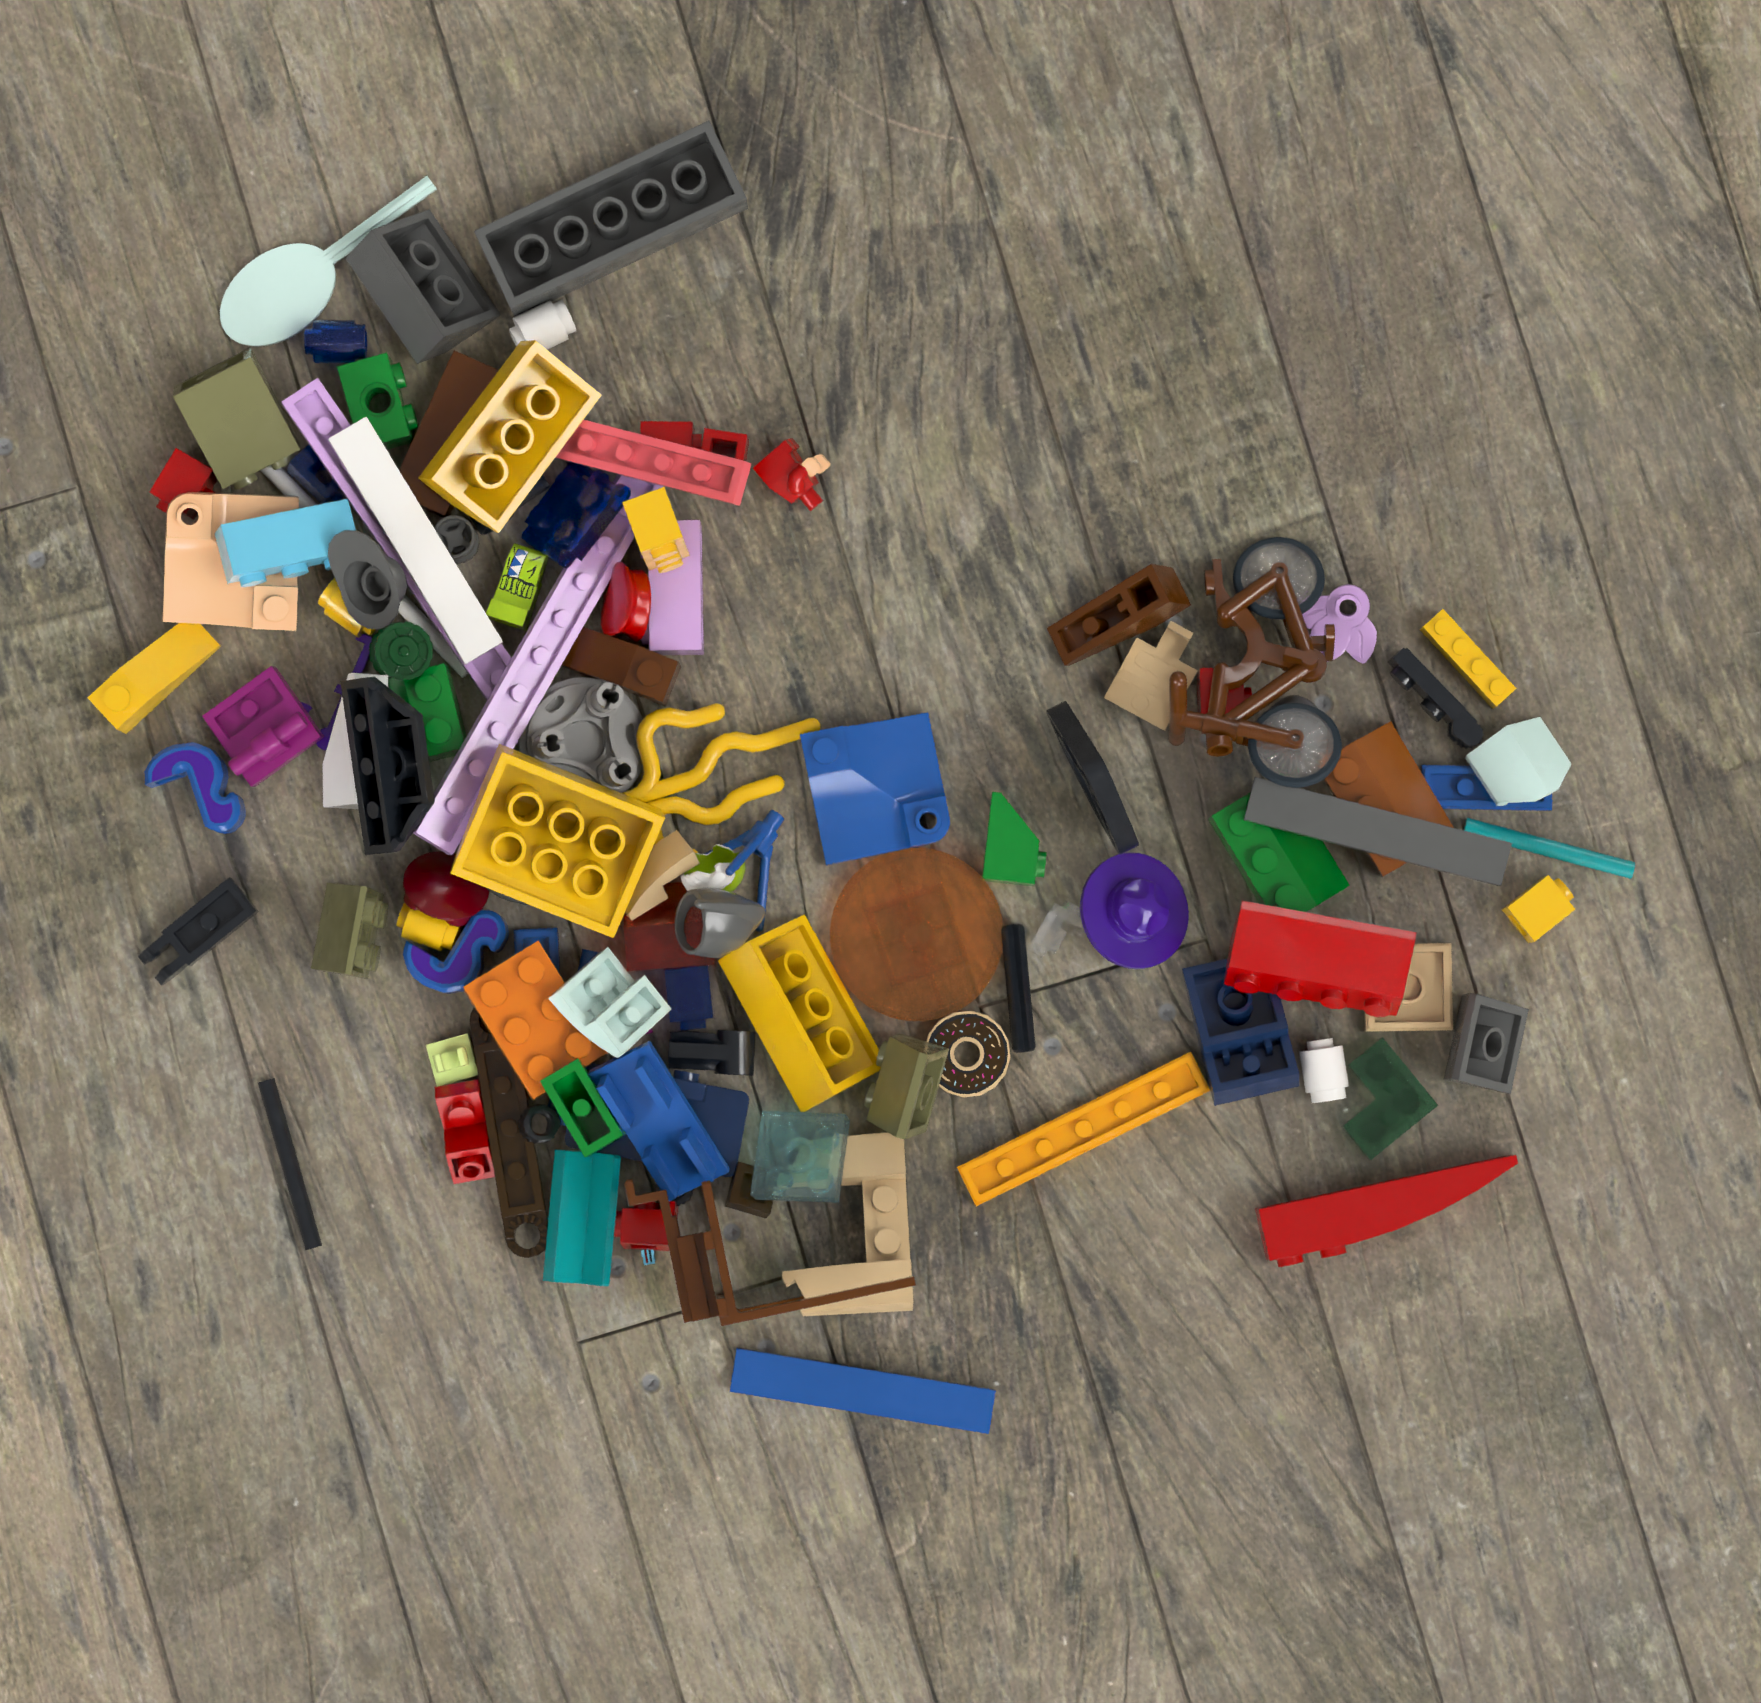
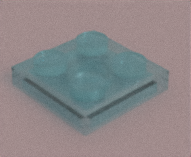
(800, 1156)

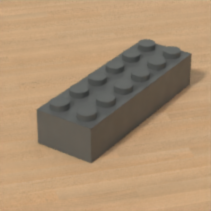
(612, 219)

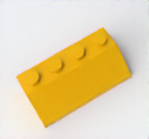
(510, 435)
(802, 1012)

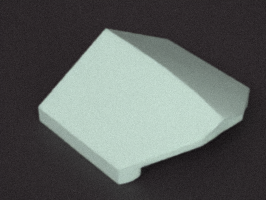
(1520, 763)

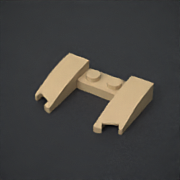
(880, 1168)

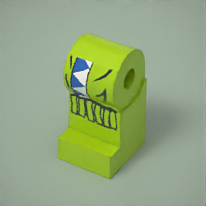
(518, 587)

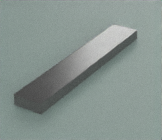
(1378, 831)

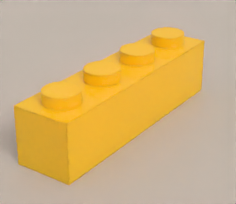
(1468, 659)

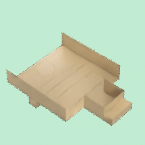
(1145, 674)

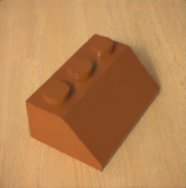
(1385, 776)

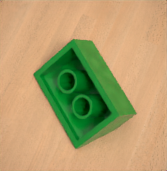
(1278, 864)

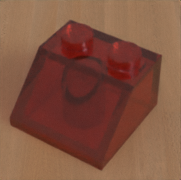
(652, 937)

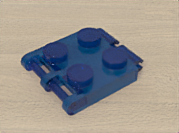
(574, 513)

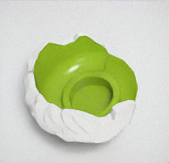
(711, 871)

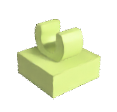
(452, 1060)

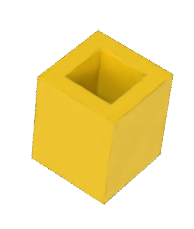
(1540, 908)

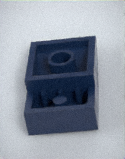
(1239, 1036)

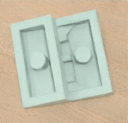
(610, 1004)

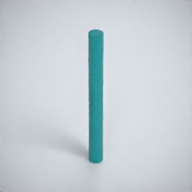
(1553, 848)

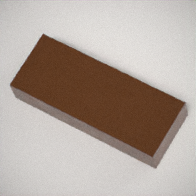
(454, 396)

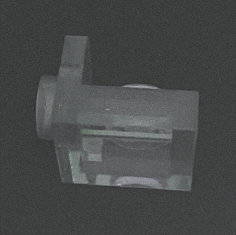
(1050, 934)

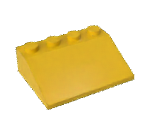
(557, 841)

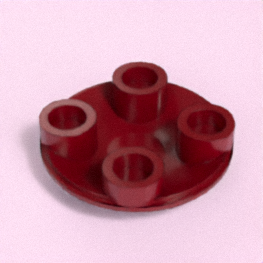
(438, 892)

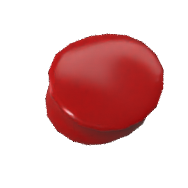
(626, 603)

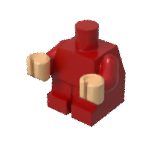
(790, 475)

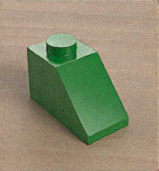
(1011, 847)
(582, 1108)

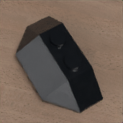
(387, 763)

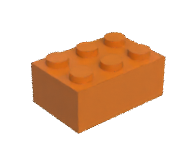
(525, 1022)

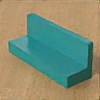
(581, 1218)

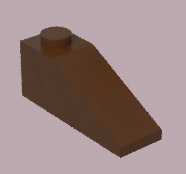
(1119, 613)
(623, 664)

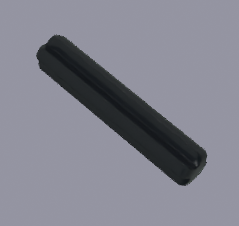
(1018, 988)

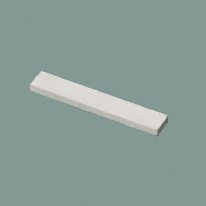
(415, 540)

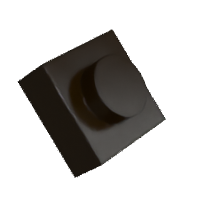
(739, 1193)

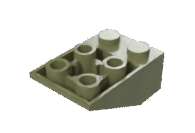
(349, 930)

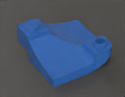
(875, 786)

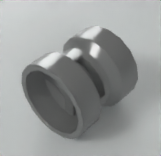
(452, 532)

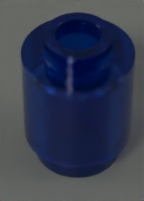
(336, 341)

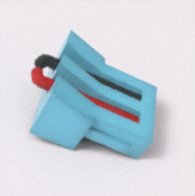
(648, 1256)

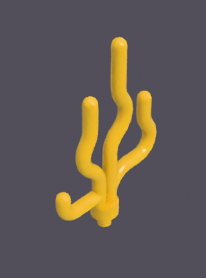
(652, 789)

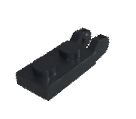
(1437, 699)
(201, 928)

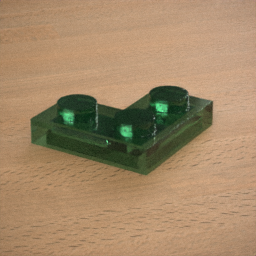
(1397, 1103)

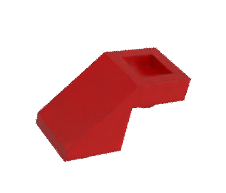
(465, 1131)

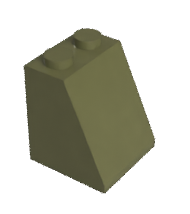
(237, 420)

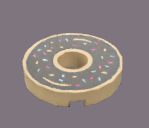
(992, 1046)

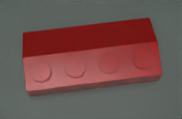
(1319, 959)

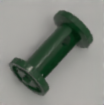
(401, 651)

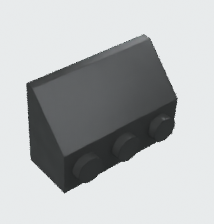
(422, 285)

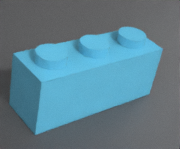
(281, 542)

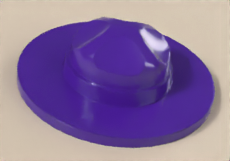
(1134, 910)

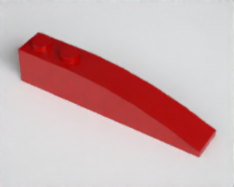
(1367, 1211)

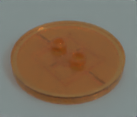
(916, 934)

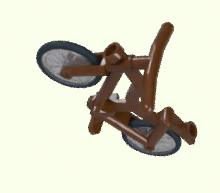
(1291, 741)

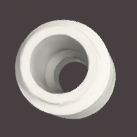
(546, 324)
(1324, 1071)

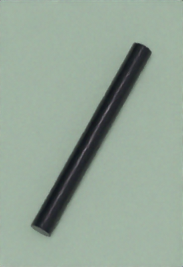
(289, 1164)

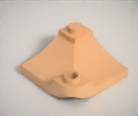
(194, 573)

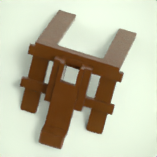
(695, 1279)

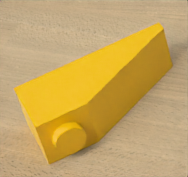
(153, 675)

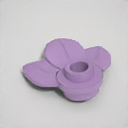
(1352, 631)

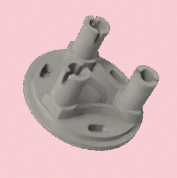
(586, 731)

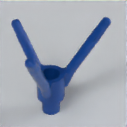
(759, 842)

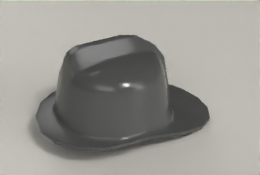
(367, 579)

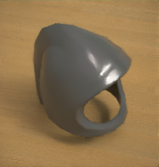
(725, 917)

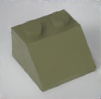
(905, 1085)

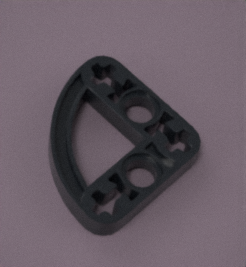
(1093, 777)

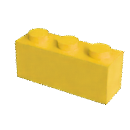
(656, 530)

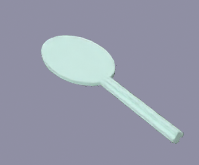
(294, 282)

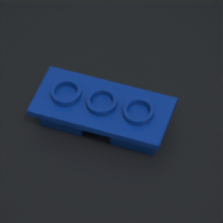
(658, 1120)

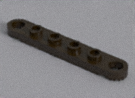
(512, 1156)

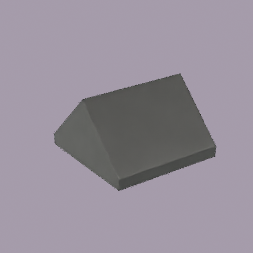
(1486, 1043)

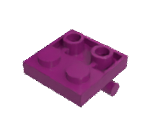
(262, 726)

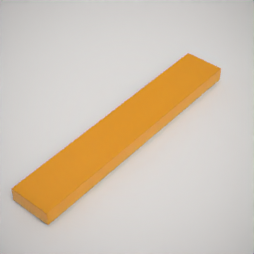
(1083, 1128)

